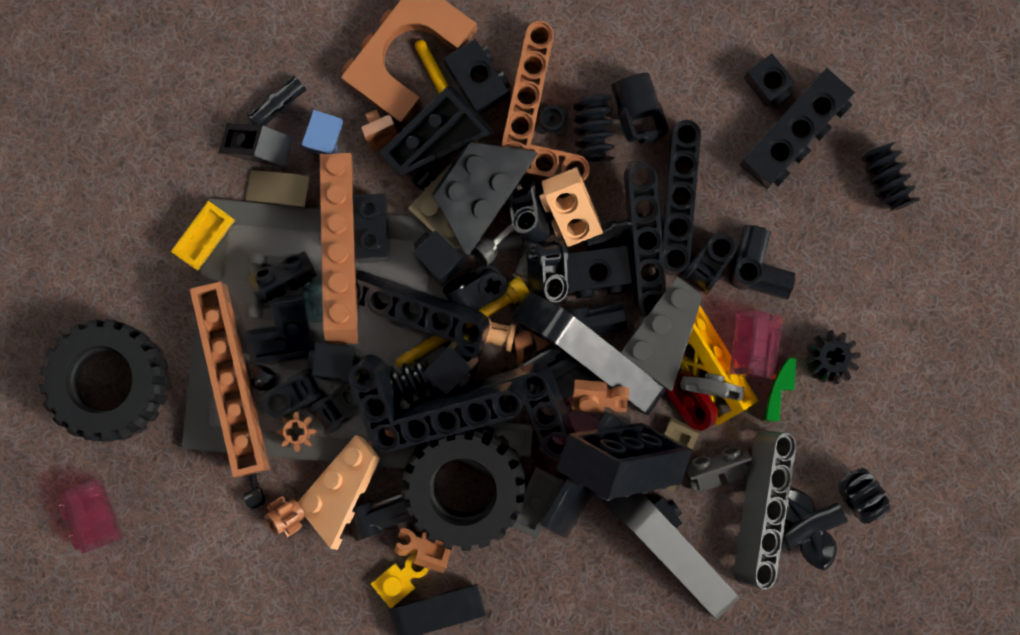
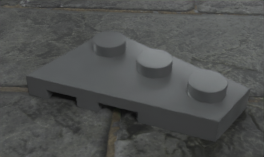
(664, 333)

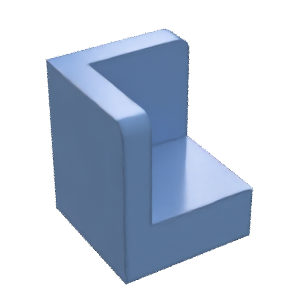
(322, 133)

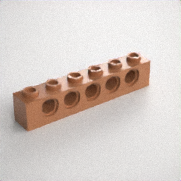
(229, 379)

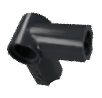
(765, 278)

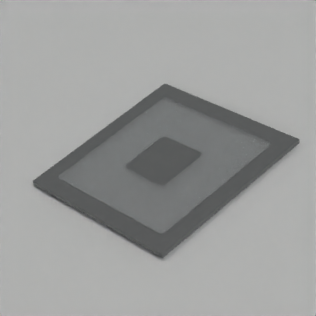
(284, 232)

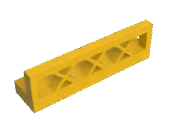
(716, 361)

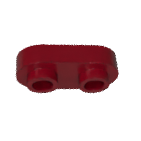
(690, 405)

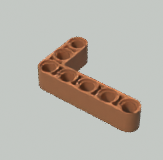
(527, 113)

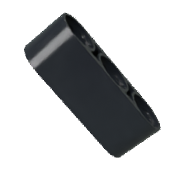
(438, 612)

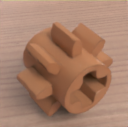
(291, 425)
(284, 516)

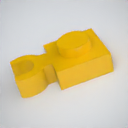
(396, 583)

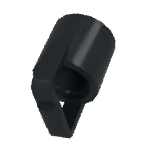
(635, 100)

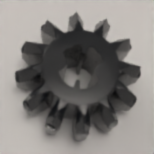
(836, 369)
(864, 495)

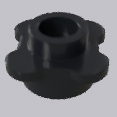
(558, 126)

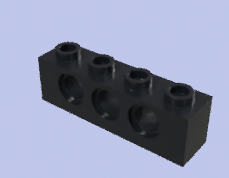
(825, 89)

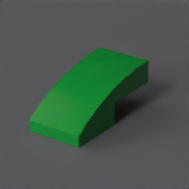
(784, 382)

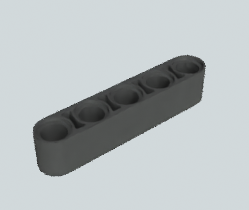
(765, 509)

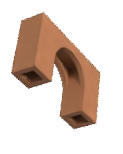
(367, 72)

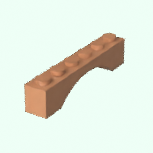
(338, 249)

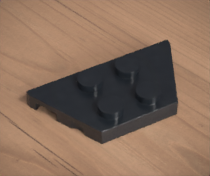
(478, 188)

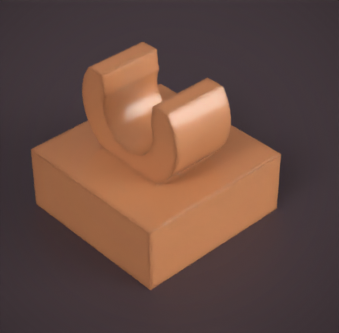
(379, 130)

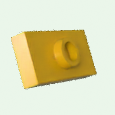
(203, 235)

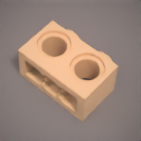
(575, 206)

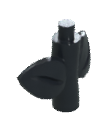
(809, 529)

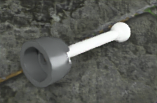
(486, 249)

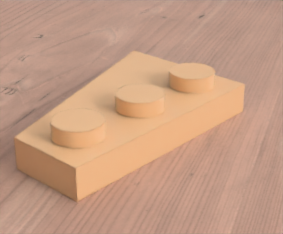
(334, 494)

